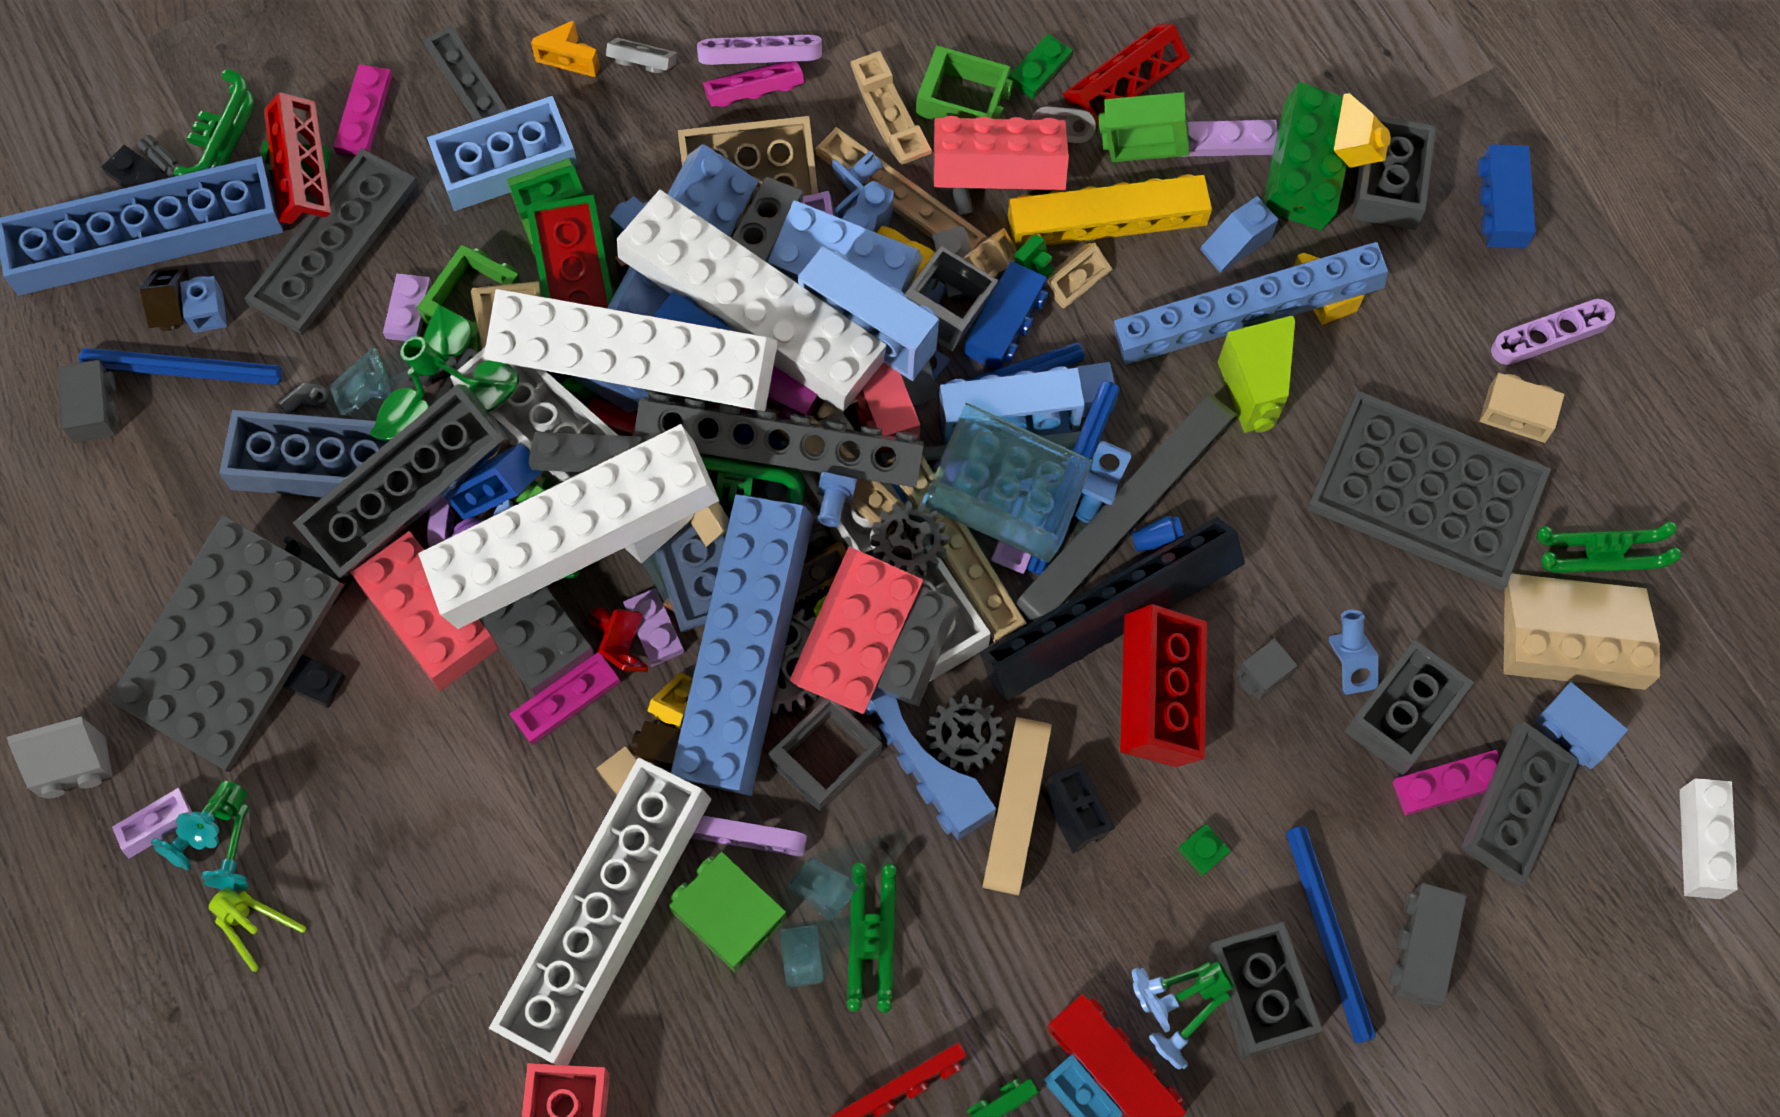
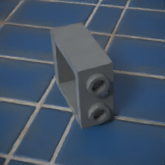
(973, 283)
(799, 778)

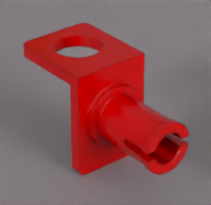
(618, 636)

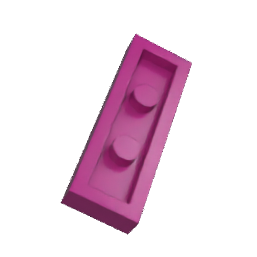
(753, 83)
(363, 110)
(565, 698)
(1446, 783)

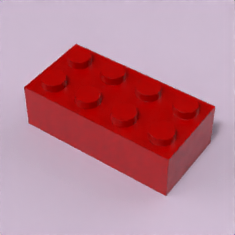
(1164, 686)

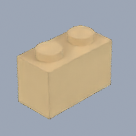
(1522, 407)

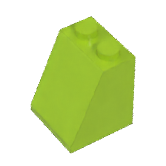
(1258, 371)

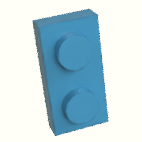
(1079, 1091)

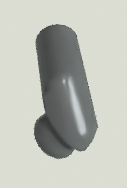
(963, 201)
(304, 395)

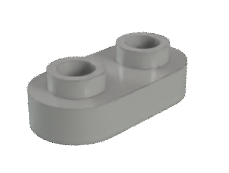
(1070, 116)

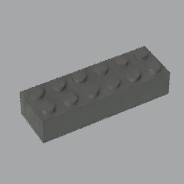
(402, 480)

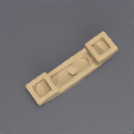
(888, 109)

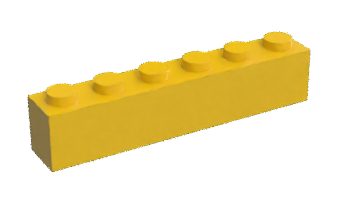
(1110, 210)

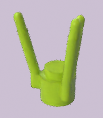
(233, 909)

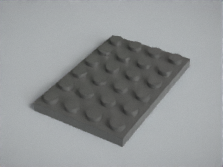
(1429, 490)
(226, 643)

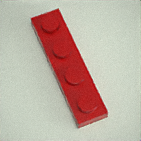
(911, 1084)

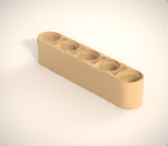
(1017, 806)

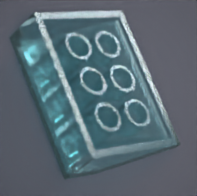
(1007, 483)

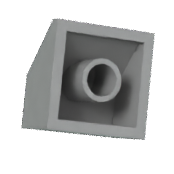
(61, 757)

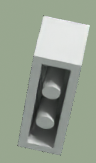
(1708, 839)

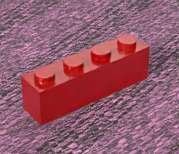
(1112, 1063)

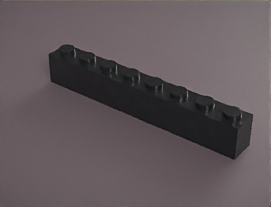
(1099, 613)

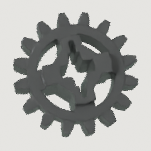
(922, 533)
(976, 745)

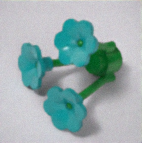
(201, 831)

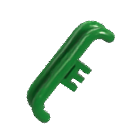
(222, 132)
(740, 475)
(1607, 549)
(871, 938)

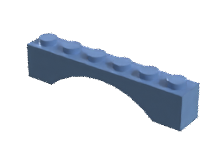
(956, 796)

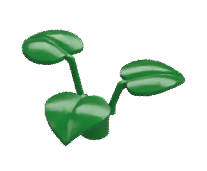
(444, 337)

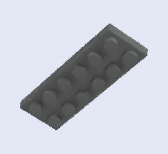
(330, 247)

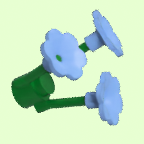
(1211, 982)

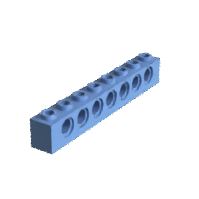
(1251, 303)

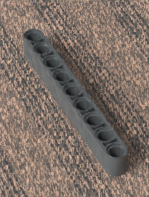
(1131, 507)

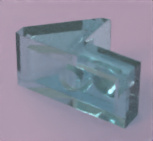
(360, 383)
(822, 888)
(801, 956)

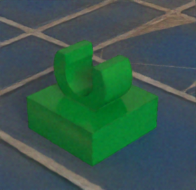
(1035, 256)

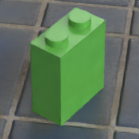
(727, 911)

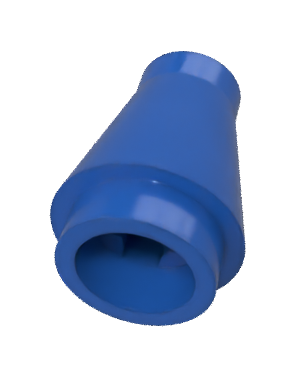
(1158, 534)

